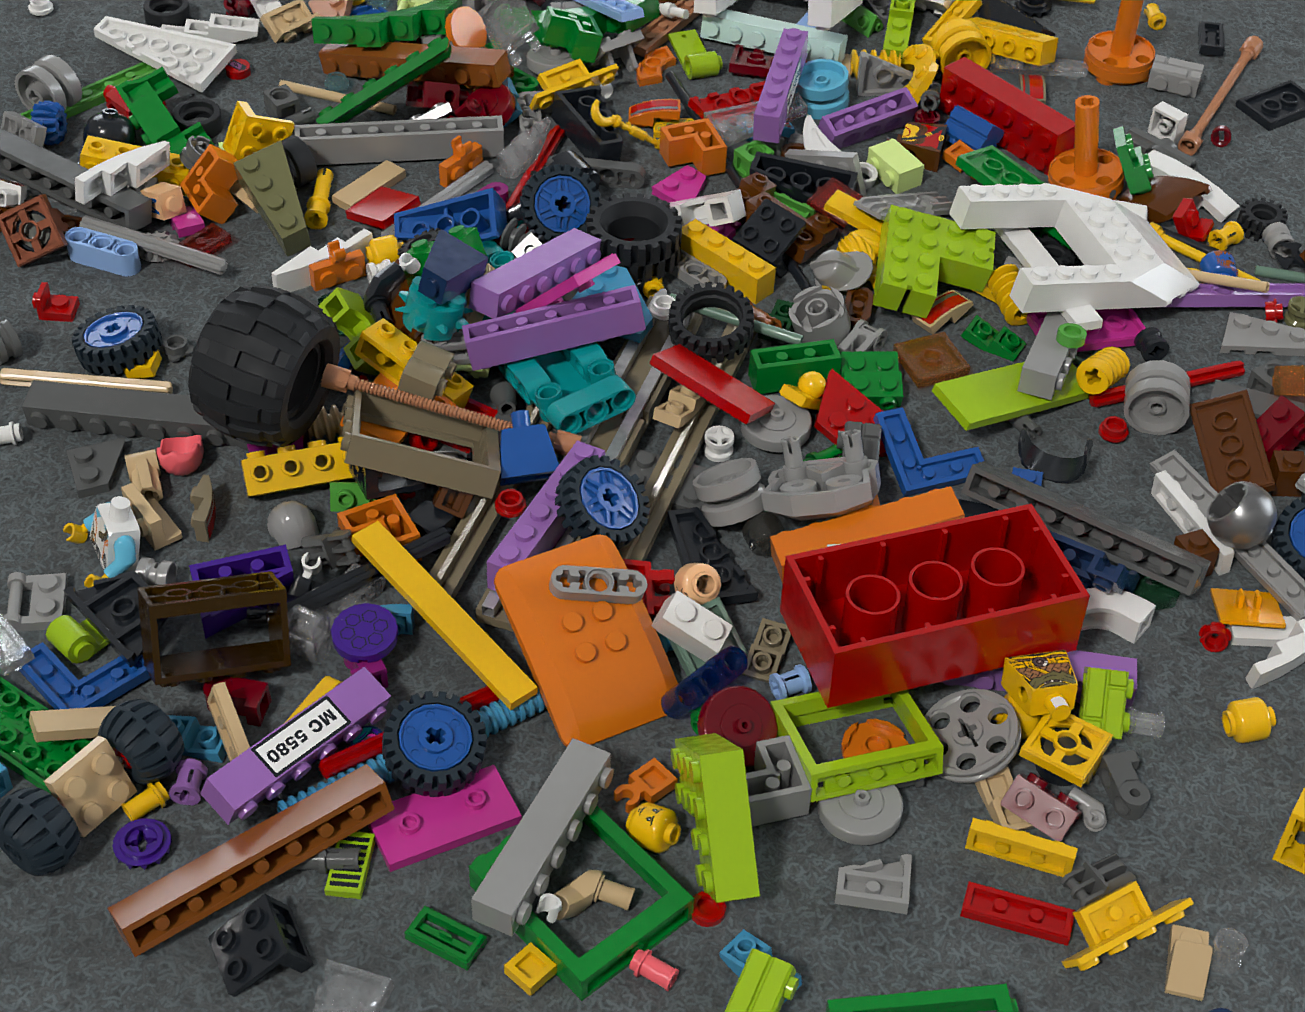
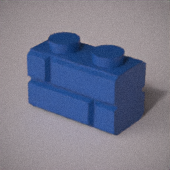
(971, 129)

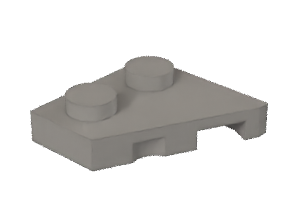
(876, 885)

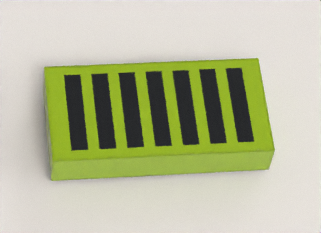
(351, 882)

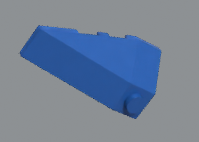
(478, 209)

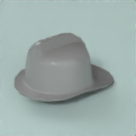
(842, 270)

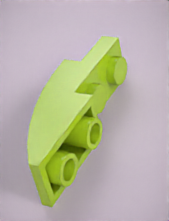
(899, 26)

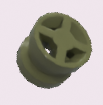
(1296, 312)

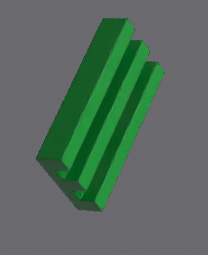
(440, 949)

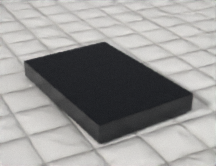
(1275, 105)

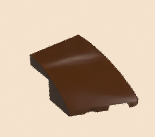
(1166, 196)

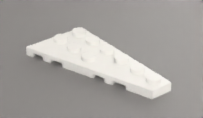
(182, 55)

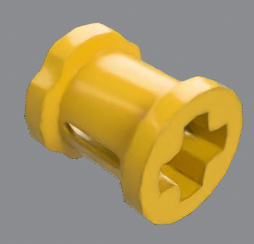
(1224, 233)

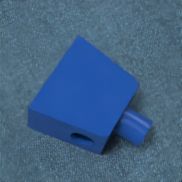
(525, 451)

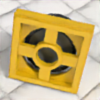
(1063, 754)

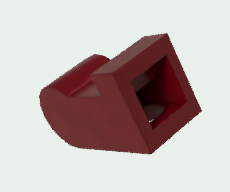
(249, 697)

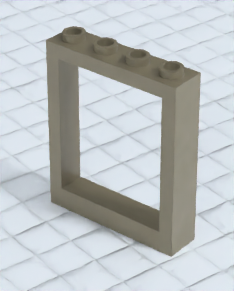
(414, 463)

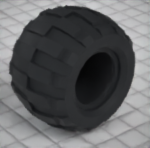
(263, 365)

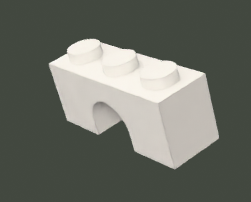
(712, 209)

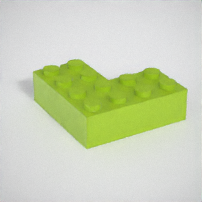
(926, 249)
(717, 797)

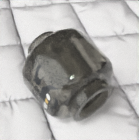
(758, 532)

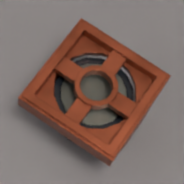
(35, 230)

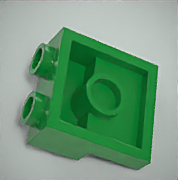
(1134, 163)
(875, 376)

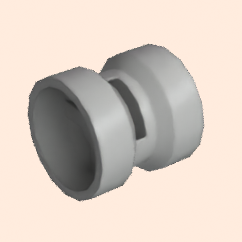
(1275, 234)
(156, 573)

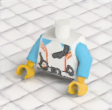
(113, 536)

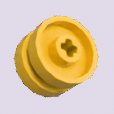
(958, 40)

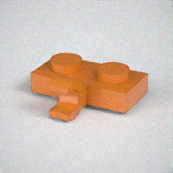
(464, 158)
(338, 268)

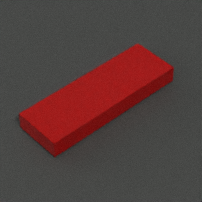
(1018, 913)

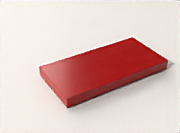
(712, 383)

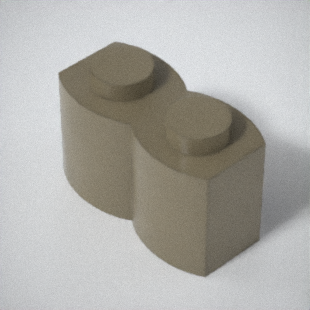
(427, 371)

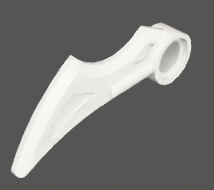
(815, 140)

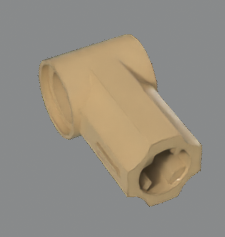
(145, 473)

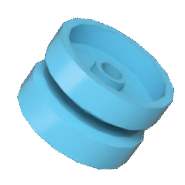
(824, 87)

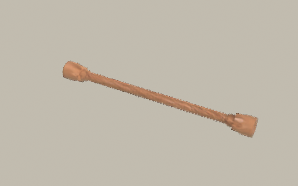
(1192, 139)
(341, 380)

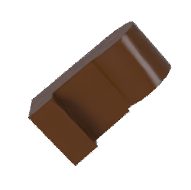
(452, 501)

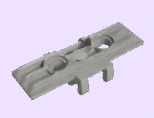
(922, 202)

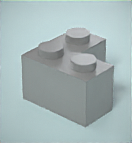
(778, 784)

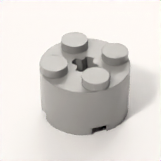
(820, 315)

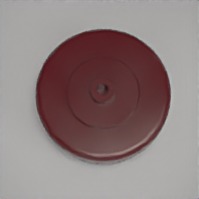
(496, 101)
(739, 717)

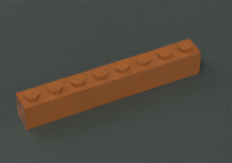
(464, 67)
(250, 859)

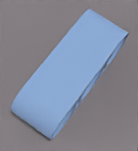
(103, 251)

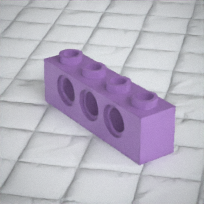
(869, 118)

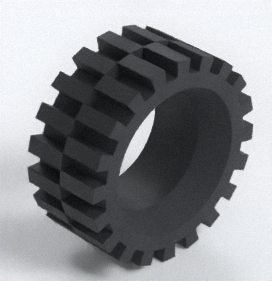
(642, 220)

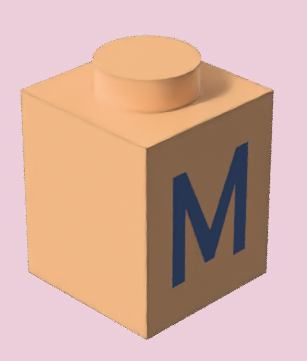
(166, 200)

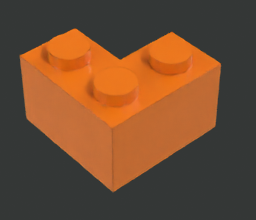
(696, 143)
(209, 184)
(388, 512)

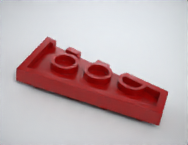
(732, 98)

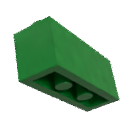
(787, 363)

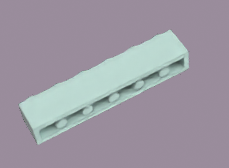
(765, 34)

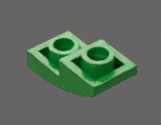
(985, 337)

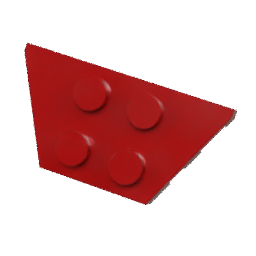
(841, 404)

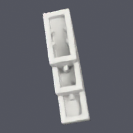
(220, 28)
(125, 169)
(1215, 202)
(296, 274)
(1282, 658)

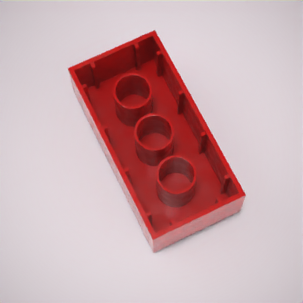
(930, 603)

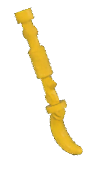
(616, 121)

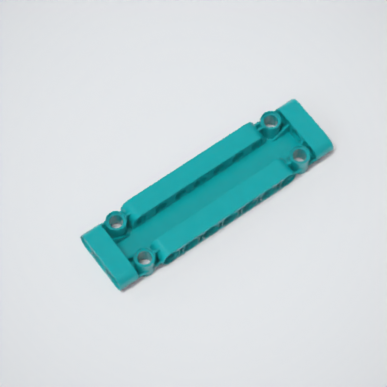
(569, 385)

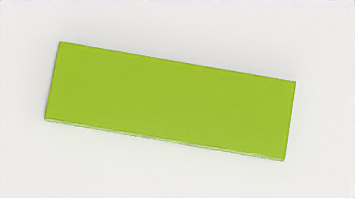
(994, 397)

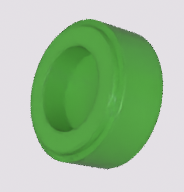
(1071, 335)

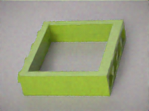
(865, 770)

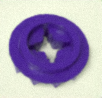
(127, 842)

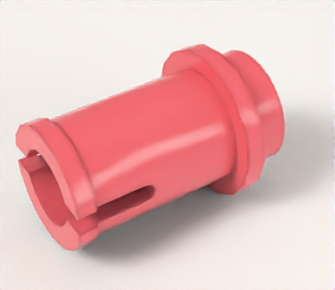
(653, 969)

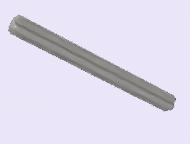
(456, 188)
(159, 246)

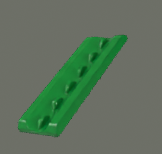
(394, 80)
(17, 744)

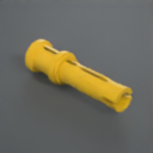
(318, 205)

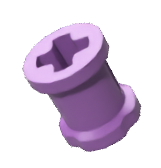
(188, 782)

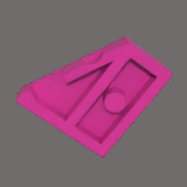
(680, 185)

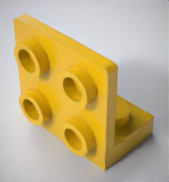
(251, 132)

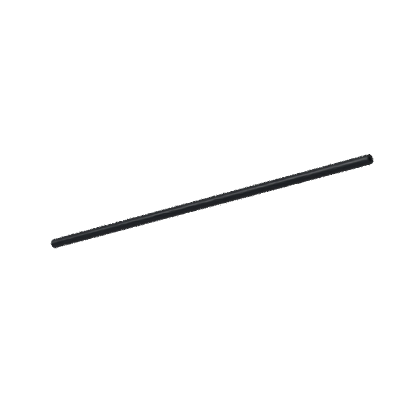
(735, 177)

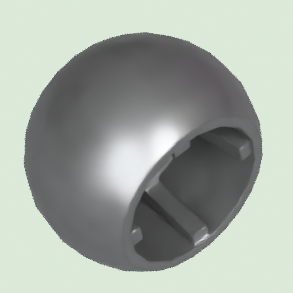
(1242, 515)

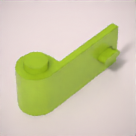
(693, 56)
(75, 640)

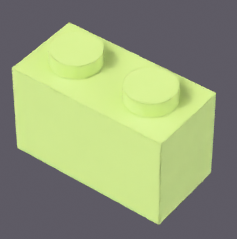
(896, 166)

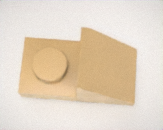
(1188, 962)

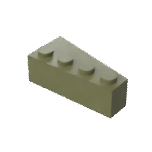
(272, 191)

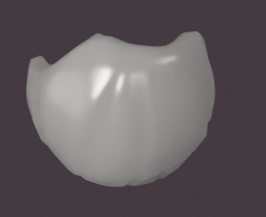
(290, 523)

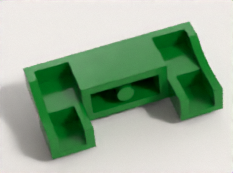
(145, 100)

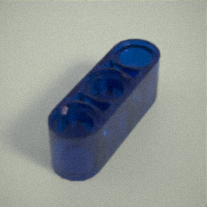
(695, 691)

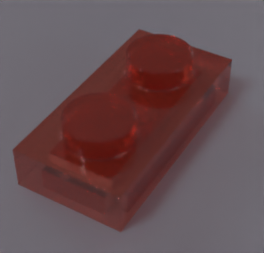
(208, 240)

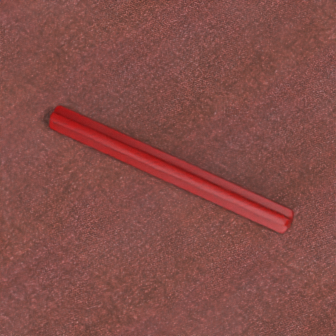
(552, 141)
(1197, 377)
(372, 747)

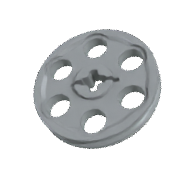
(984, 734)

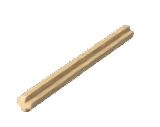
(24, 378)

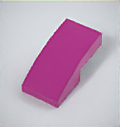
(187, 223)

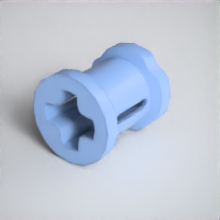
(790, 682)

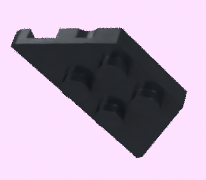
(114, 612)

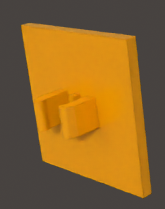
(1247, 608)

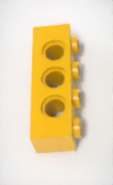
(1018, 42)

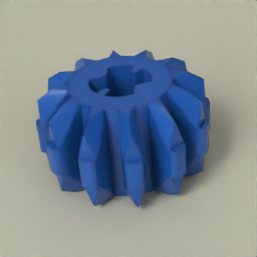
(52, 116)

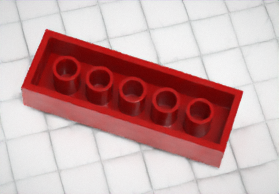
(1029, 126)

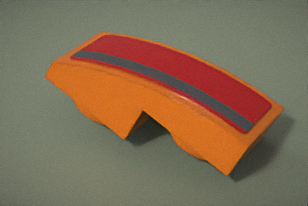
(645, 112)

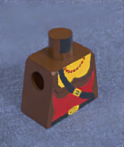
(924, 142)

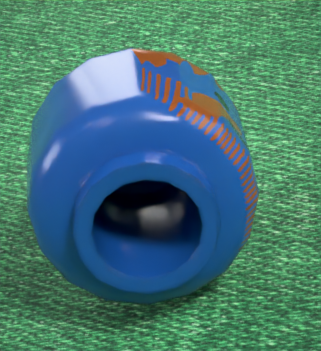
(1220, 263)

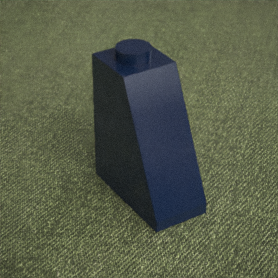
(450, 268)

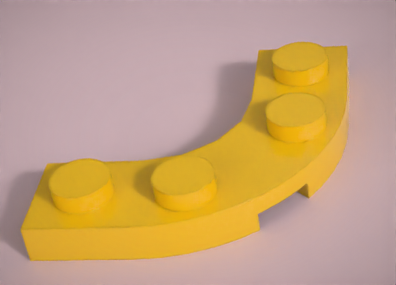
(923, 61)

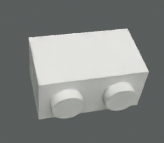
(691, 626)

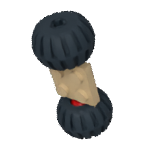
(132, 745)

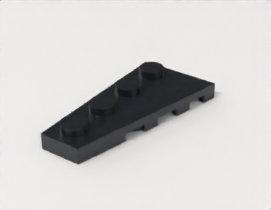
(698, 544)

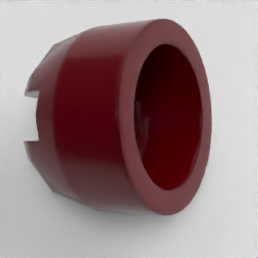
(1215, 136)

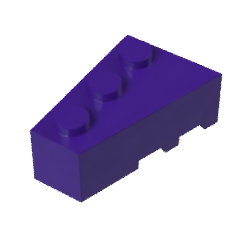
(270, 559)

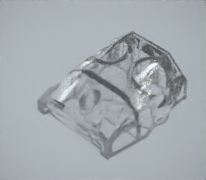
(523, 150)

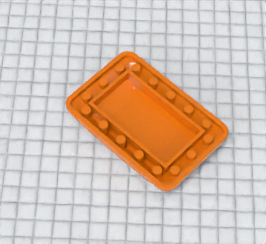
(591, 660)

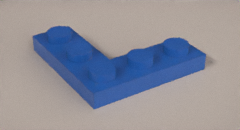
(909, 466)
(65, 691)

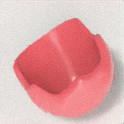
(180, 454)

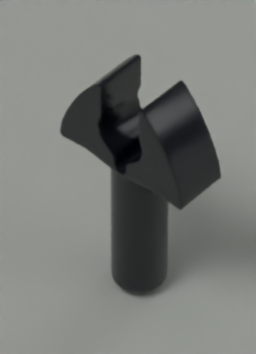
(1295, 259)

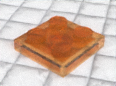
(931, 359)

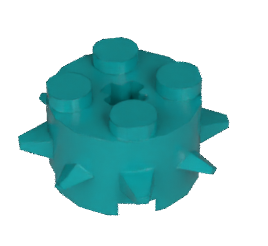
(429, 317)

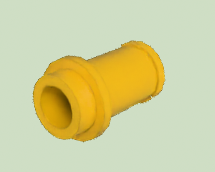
(1155, 18)
(652, 287)
(146, 801)

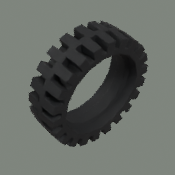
(712, 297)

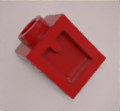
(1188, 221)
(54, 306)

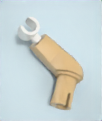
(581, 892)

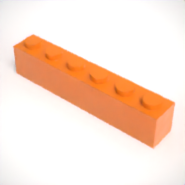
(897, 516)

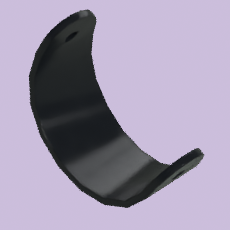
(1053, 467)

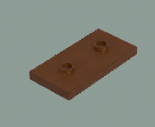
(1231, 441)

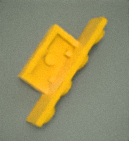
(569, 76)
(1117, 918)

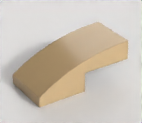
(992, 792)

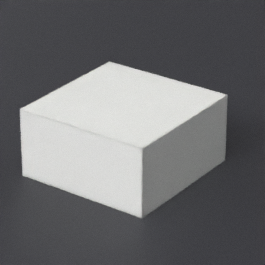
(1167, 122)

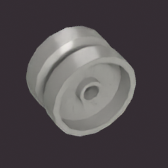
(48, 81)
(1157, 397)
(730, 491)

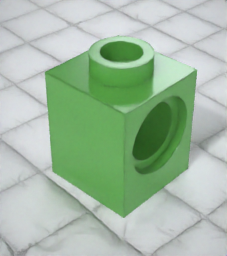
(745, 154)

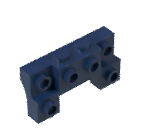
(1095, 568)

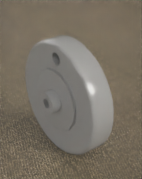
(547, 58)
(783, 421)
(863, 816)

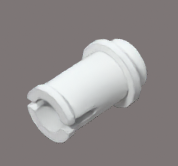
(11, 433)

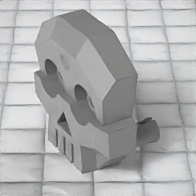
(823, 485)

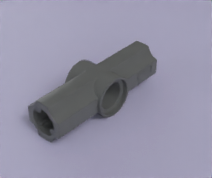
(1164, 146)

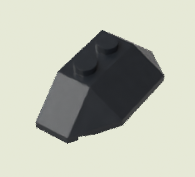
(1005, 13)

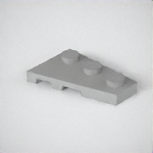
(1255, 335)

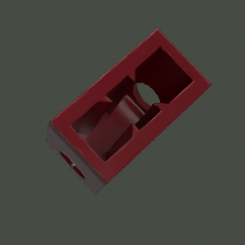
(428, 94)

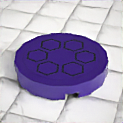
(364, 633)

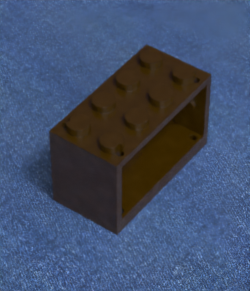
(211, 596)

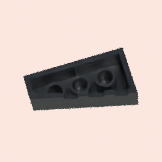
(573, 114)
(798, 177)

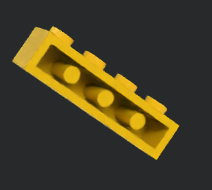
(99, 150)
(738, 265)
(390, 350)
(294, 468)

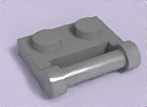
(46, 603)

